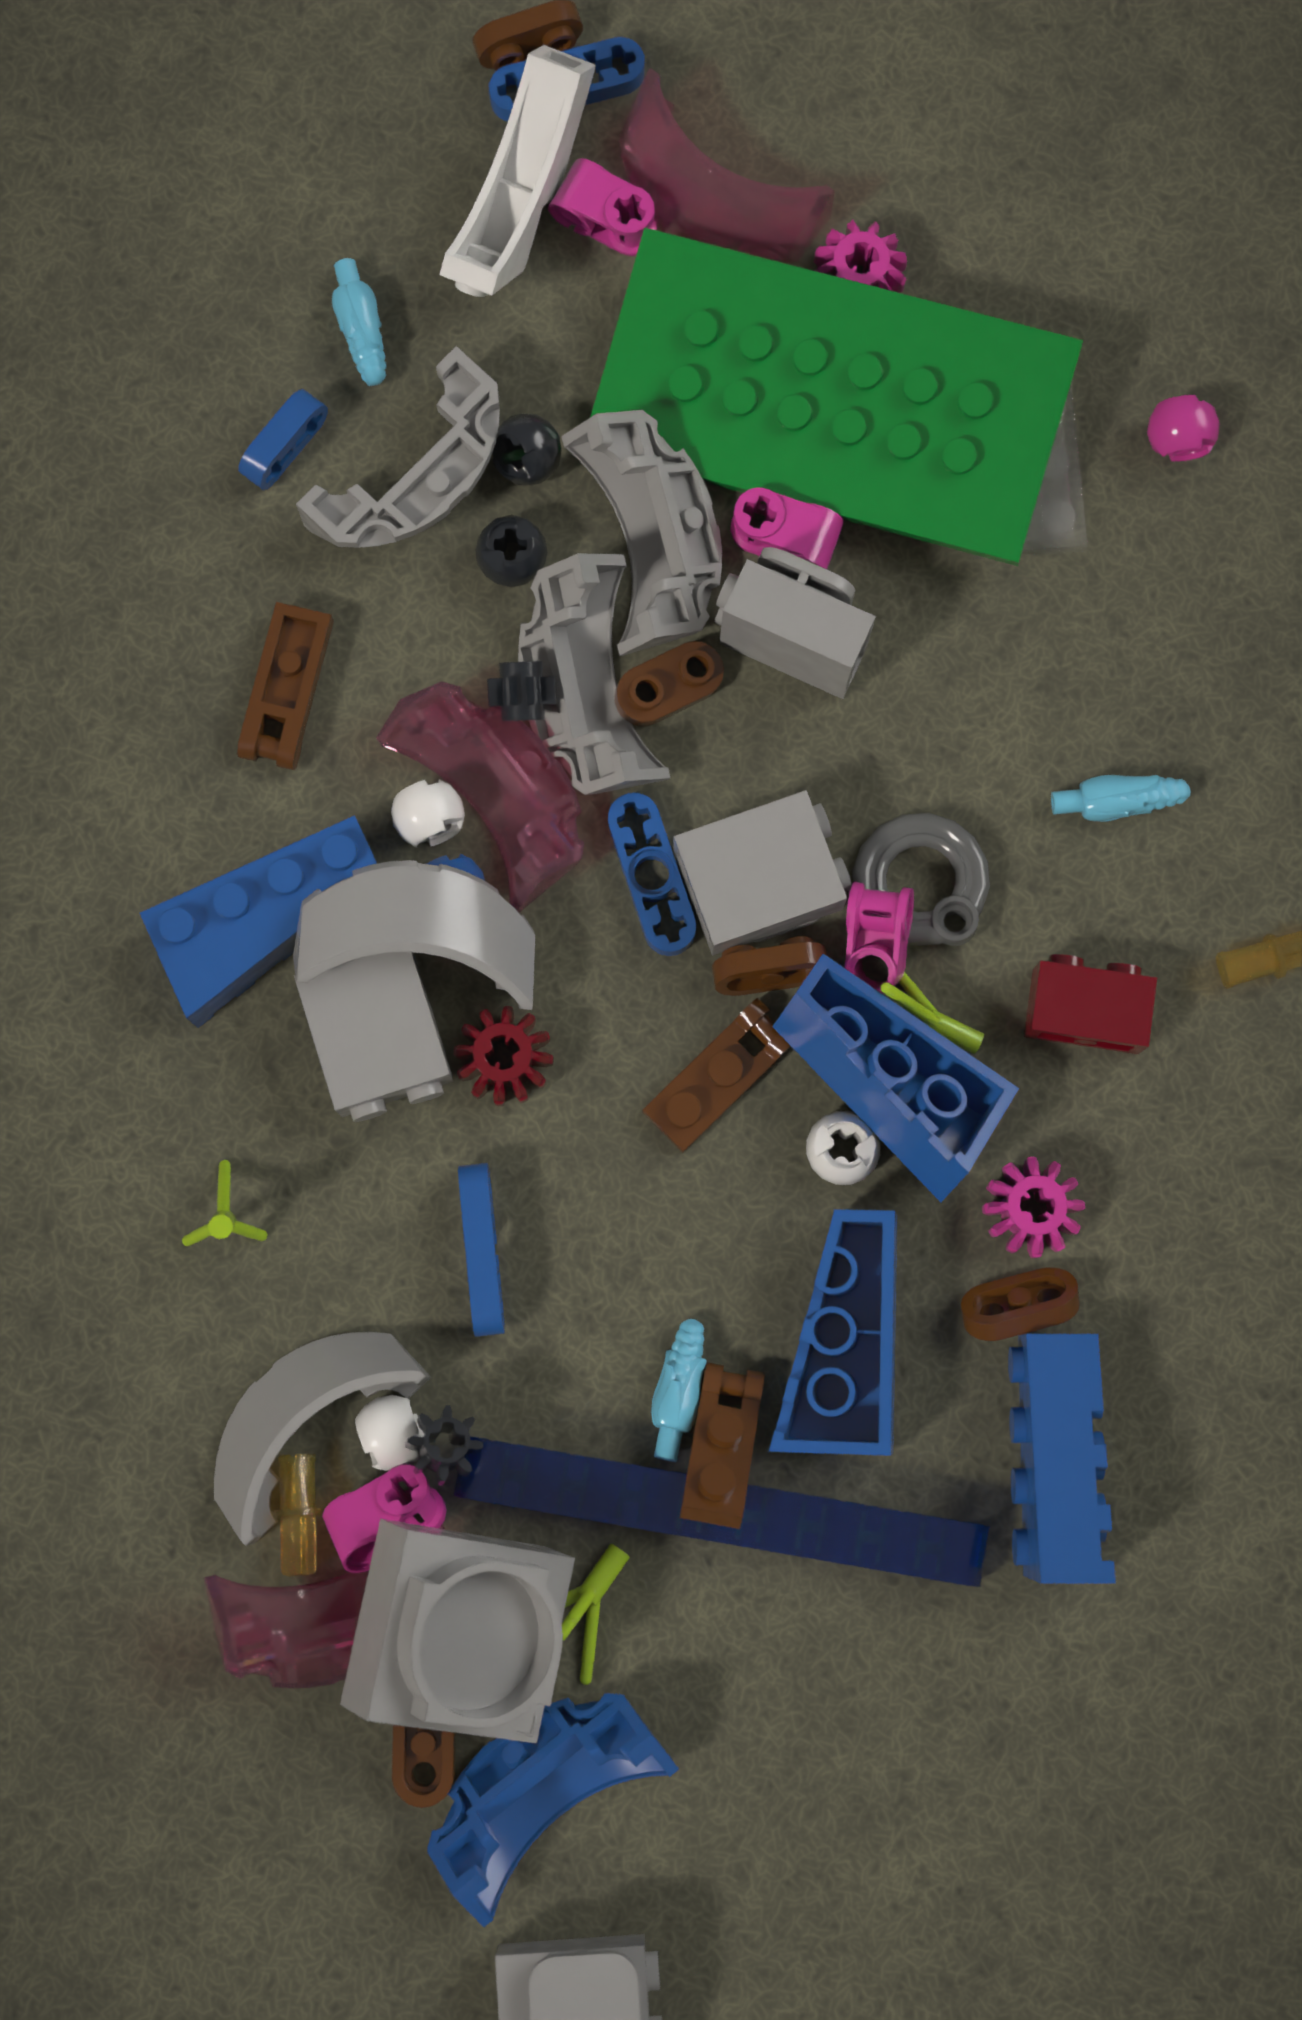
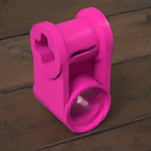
(599, 203)
(788, 525)
(878, 926)
(356, 1515)

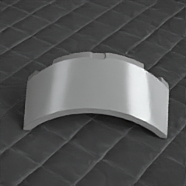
(433, 483)
(664, 522)
(574, 642)
(417, 911)
(286, 1399)

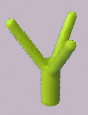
(920, 1006)
(224, 1221)
(588, 1598)

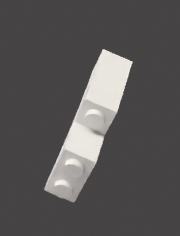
(523, 175)

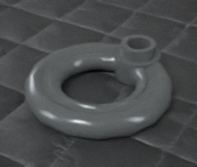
(954, 843)

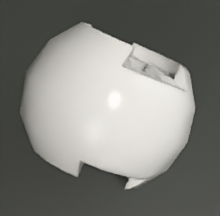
(427, 813)
(840, 1170)
(384, 1429)

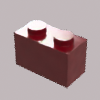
(1090, 1004)

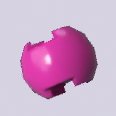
(1183, 428)

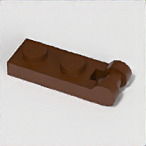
(285, 684)
(716, 1078)
(722, 1448)

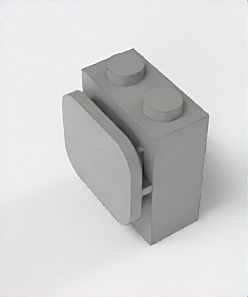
(795, 620)
(762, 872)
(375, 1034)
(577, 1979)

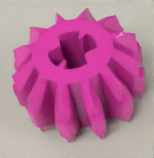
(863, 249)
(1045, 1191)

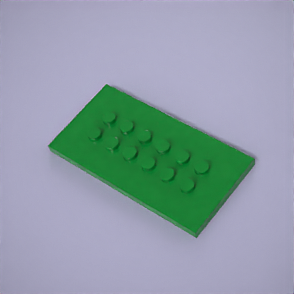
(841, 393)

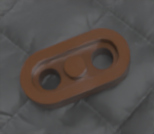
(516, 35)
(671, 682)
(753, 970)
(1020, 1304)
(419, 1745)

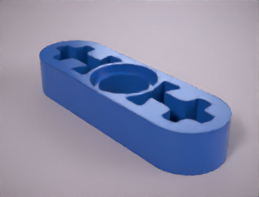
(601, 53)
(652, 829)
(480, 1252)

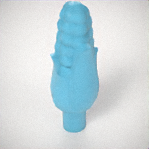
(359, 320)
(1119, 796)
(679, 1389)

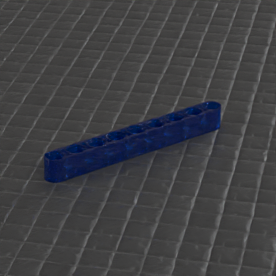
(770, 1521)

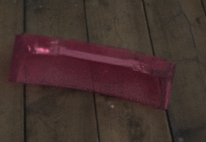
(708, 201)
(502, 775)
(288, 1633)

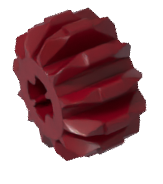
(484, 1051)

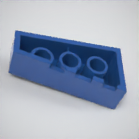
(247, 920)
(896, 1074)
(846, 1345)
(1059, 1459)

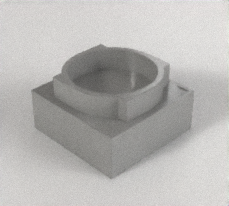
(458, 1632)

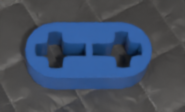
(282, 439)

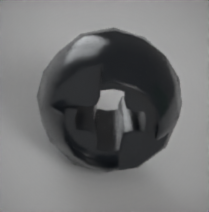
(527, 449)
(493, 543)

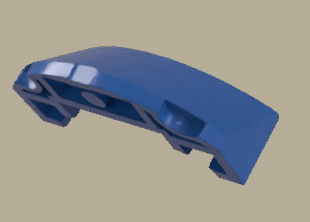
(523, 1787)

